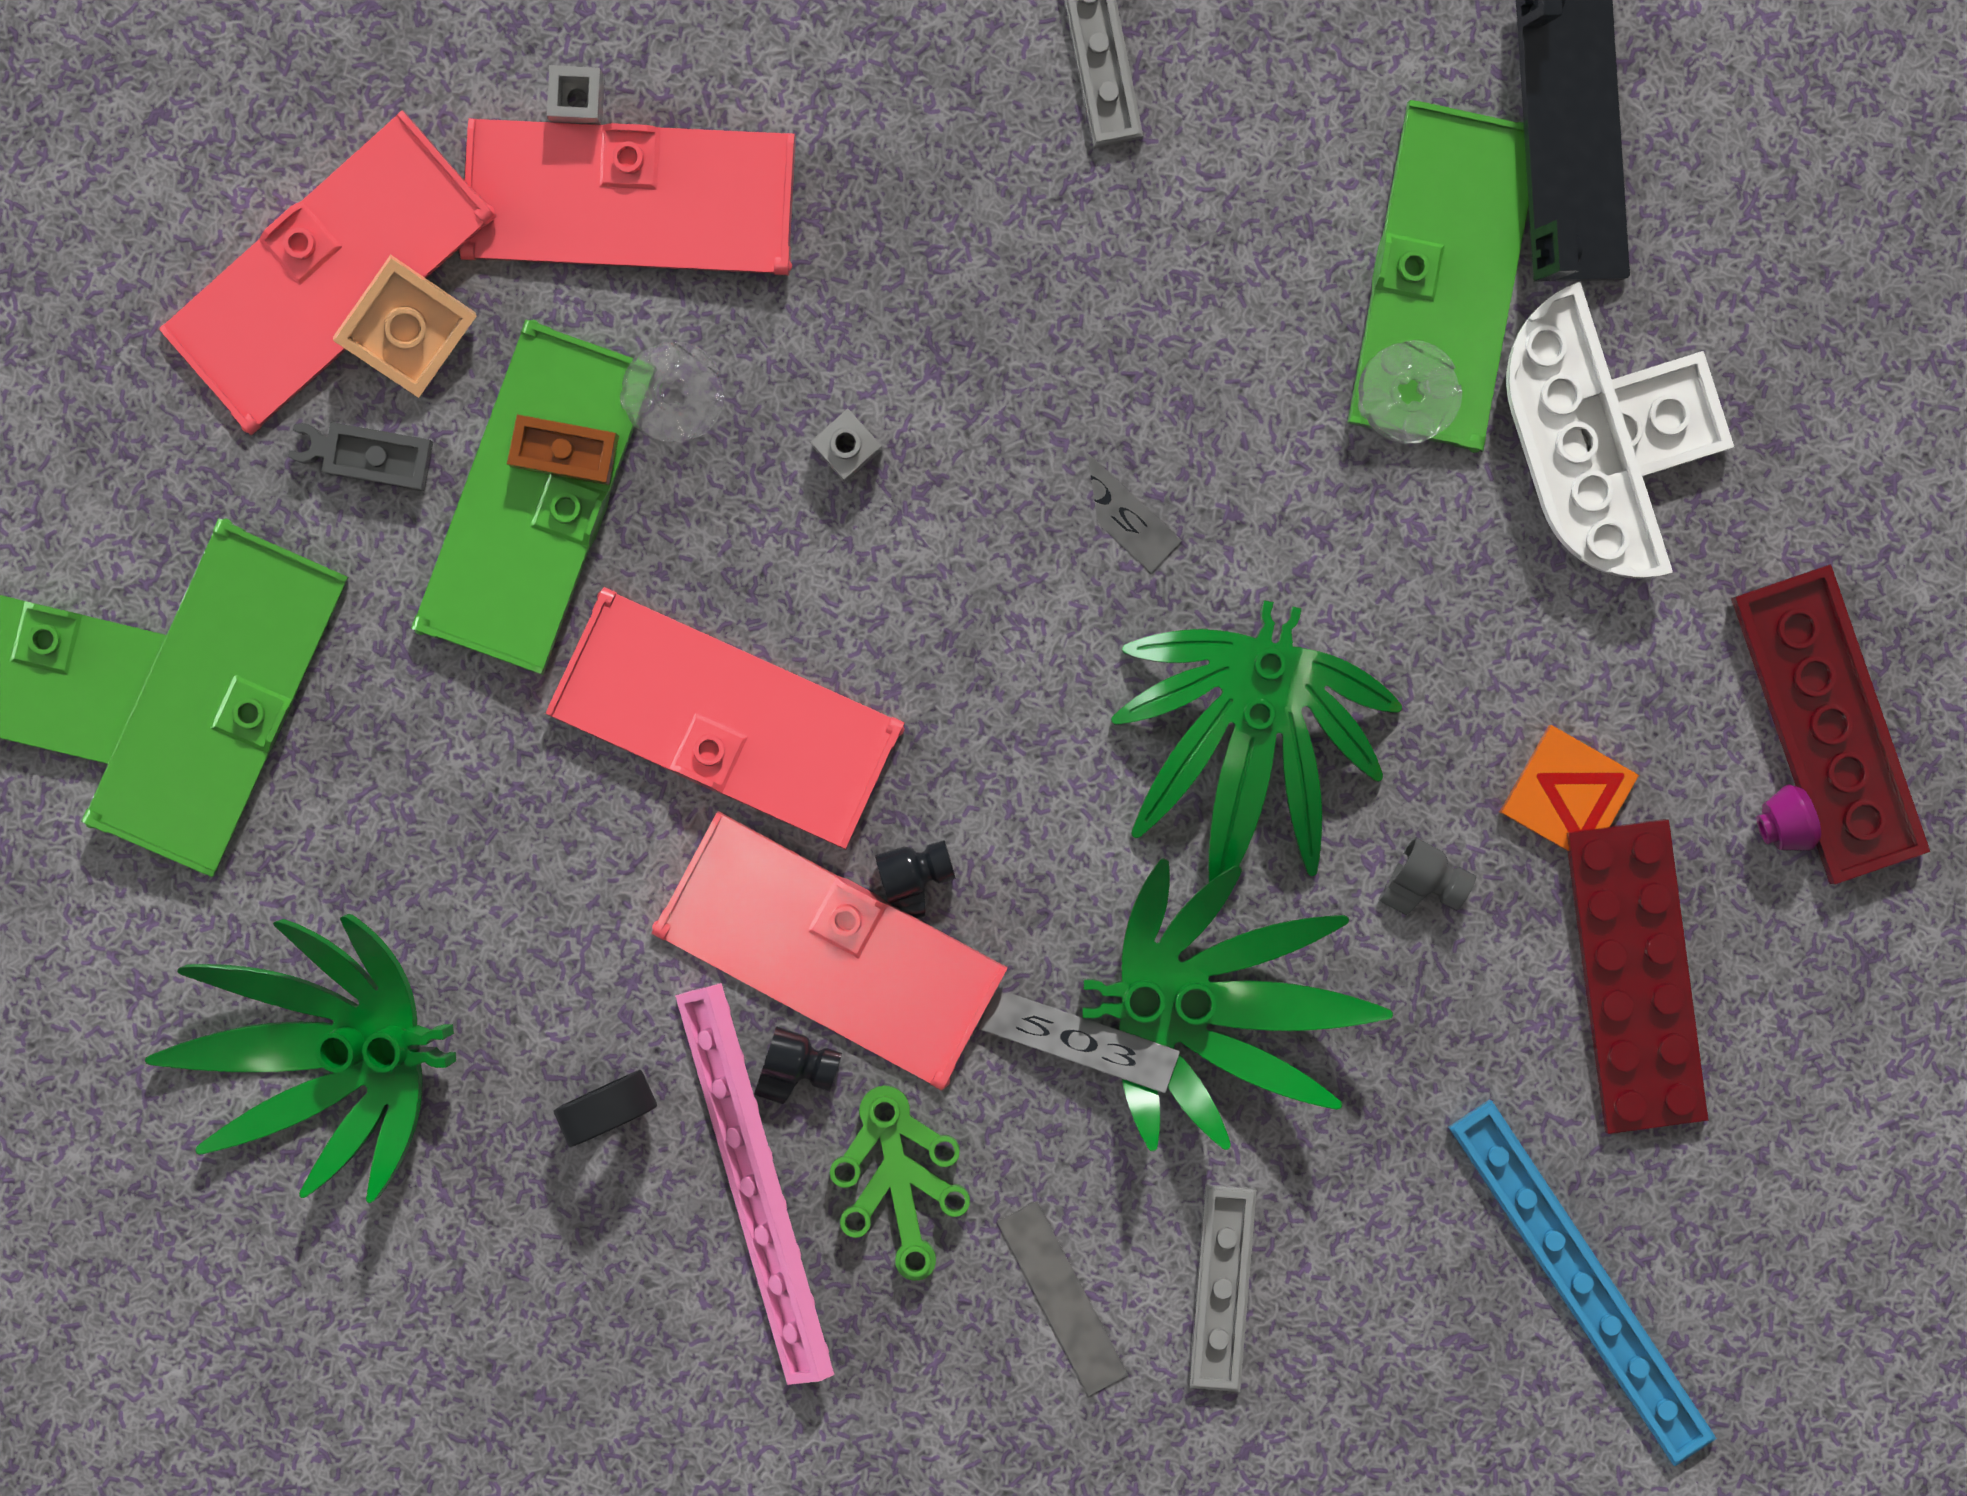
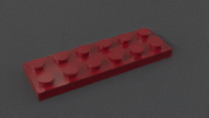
(1831, 723)
(1636, 976)

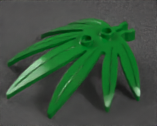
(1262, 696)
(1176, 1002)
(364, 1046)

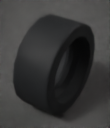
(605, 1108)

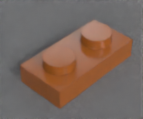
(563, 449)

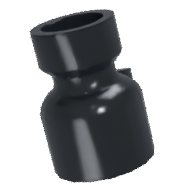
(908, 871)
(791, 1060)

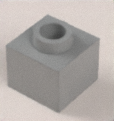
(570, 79)
(849, 463)

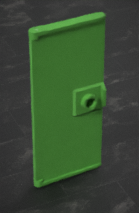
(1450, 254)
(522, 531)
(69, 678)
(215, 699)

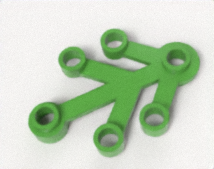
(897, 1173)

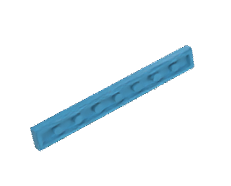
(1582, 1282)

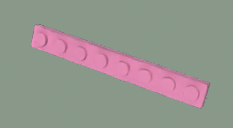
(755, 1185)

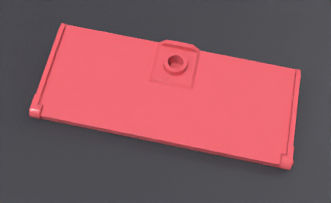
(632, 195)
(275, 309)
(724, 718)
(829, 950)

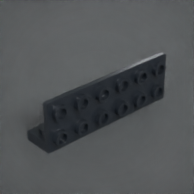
(1572, 140)

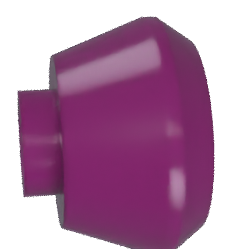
(1790, 820)

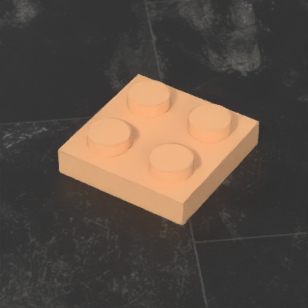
(404, 326)

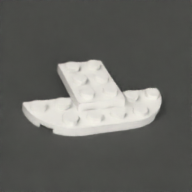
(1600, 435)

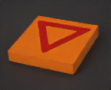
(1567, 789)

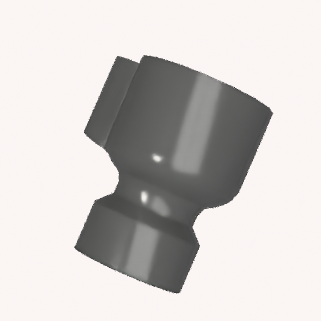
(1426, 874)

